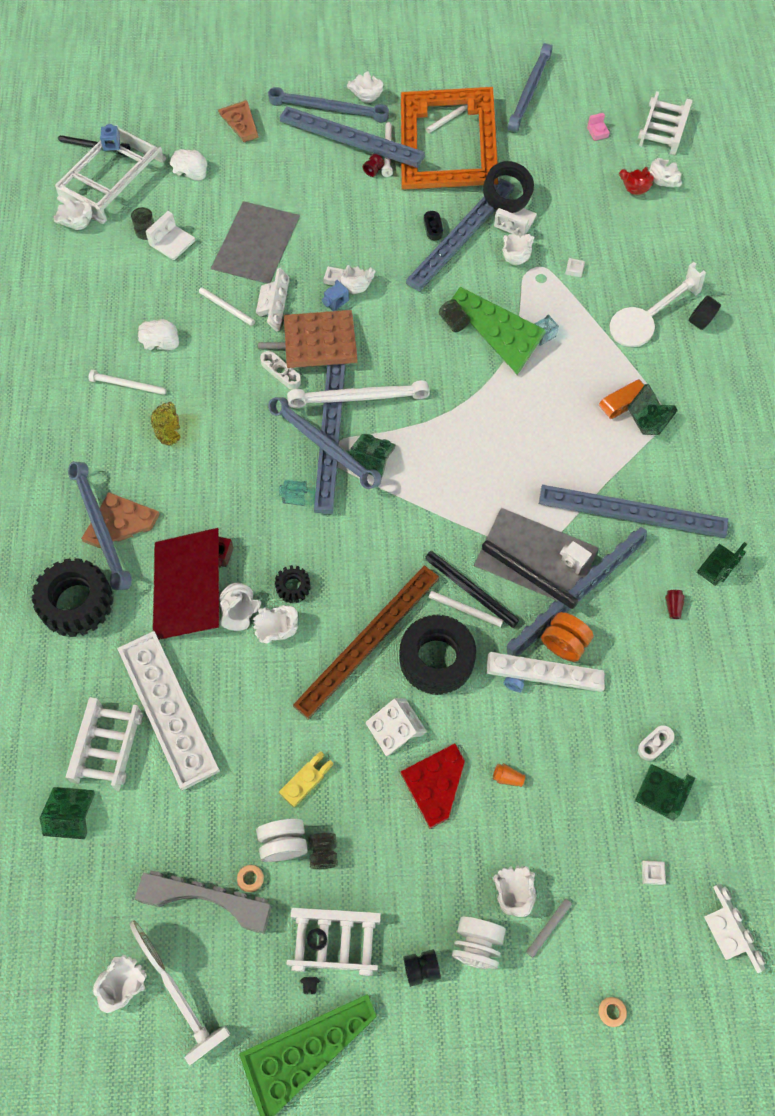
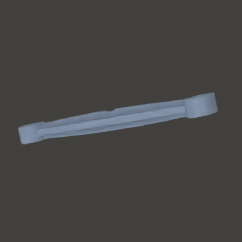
(529, 89)
(331, 105)
(324, 442)
(119, 579)

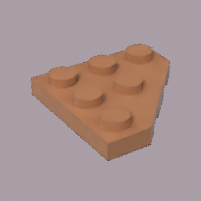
(122, 519)

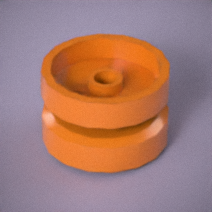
(567, 636)

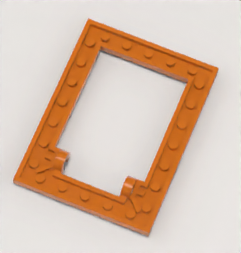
(478, 101)

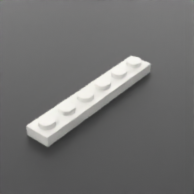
(545, 672)

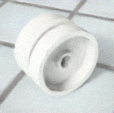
(281, 840)

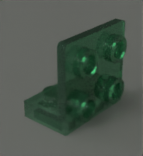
(648, 412)
(372, 452)
(721, 563)
(664, 792)
(66, 813)

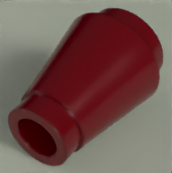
(675, 603)

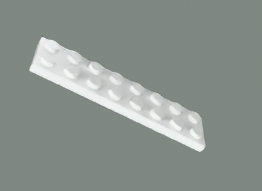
(168, 711)

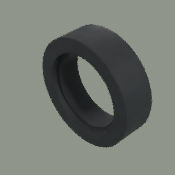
(511, 169)

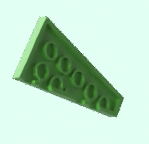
(503, 330)
(292, 1059)

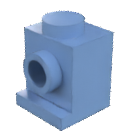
(110, 133)
(336, 296)

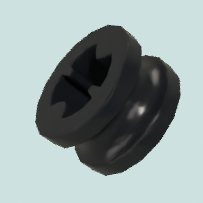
(320, 932)

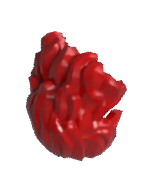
(637, 181)

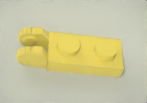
(305, 780)

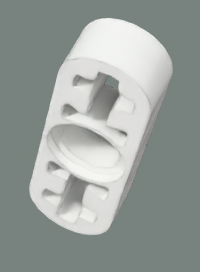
(277, 363)

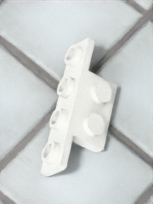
(273, 298)
(730, 932)

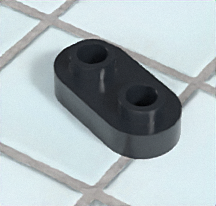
(433, 225)

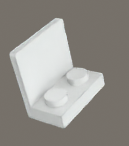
(514, 222)
(168, 237)
(395, 725)

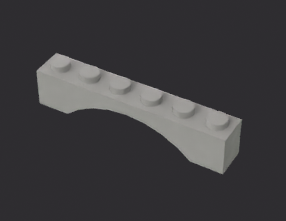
(159, 891)

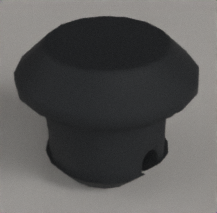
(309, 983)

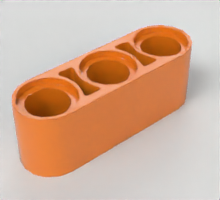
(618, 401)

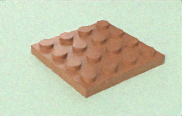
(320, 339)

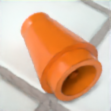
(506, 775)

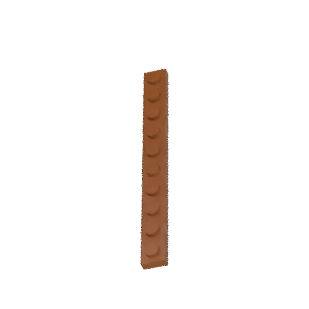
(365, 642)

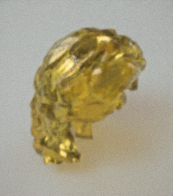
(164, 422)

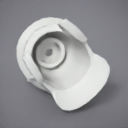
(237, 606)

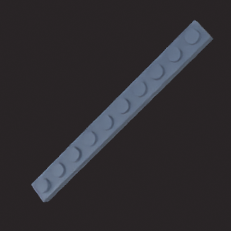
(352, 136)
(456, 239)
(331, 428)
(633, 511)
(579, 591)

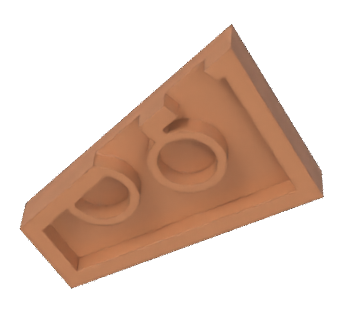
(240, 120)

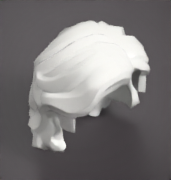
(365, 88)
(190, 163)
(665, 175)
(74, 215)
(517, 249)
(356, 279)
(158, 333)
(275, 623)
(516, 890)
(119, 983)

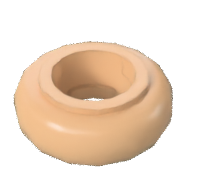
(255, 886)
(603, 1014)

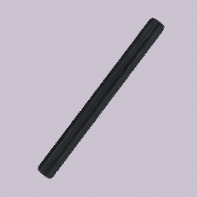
(530, 574)
(472, 589)

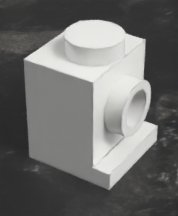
(575, 556)

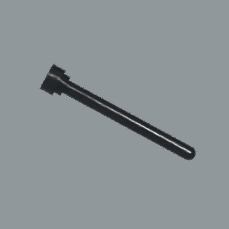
(89, 143)

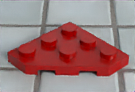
(435, 783)

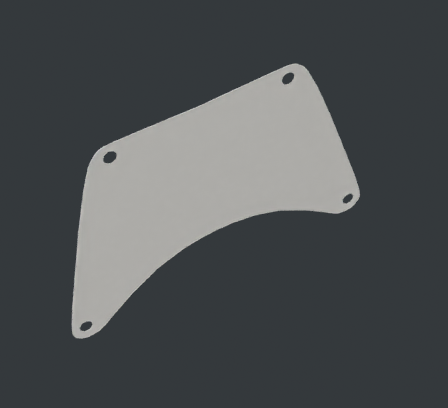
(522, 427)

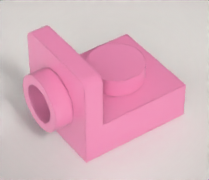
(597, 127)

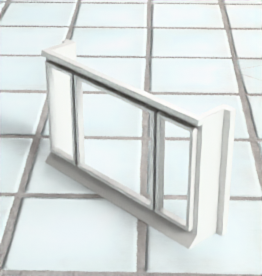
(151, 152)

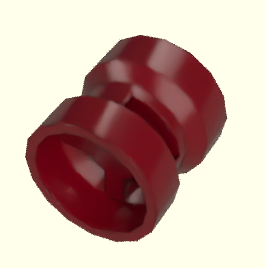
(373, 165)

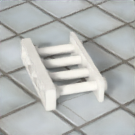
(676, 131)
(89, 730)
(346, 920)

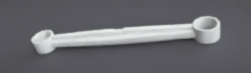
(298, 398)

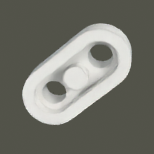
(654, 743)

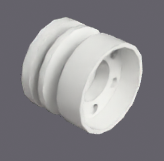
(478, 945)

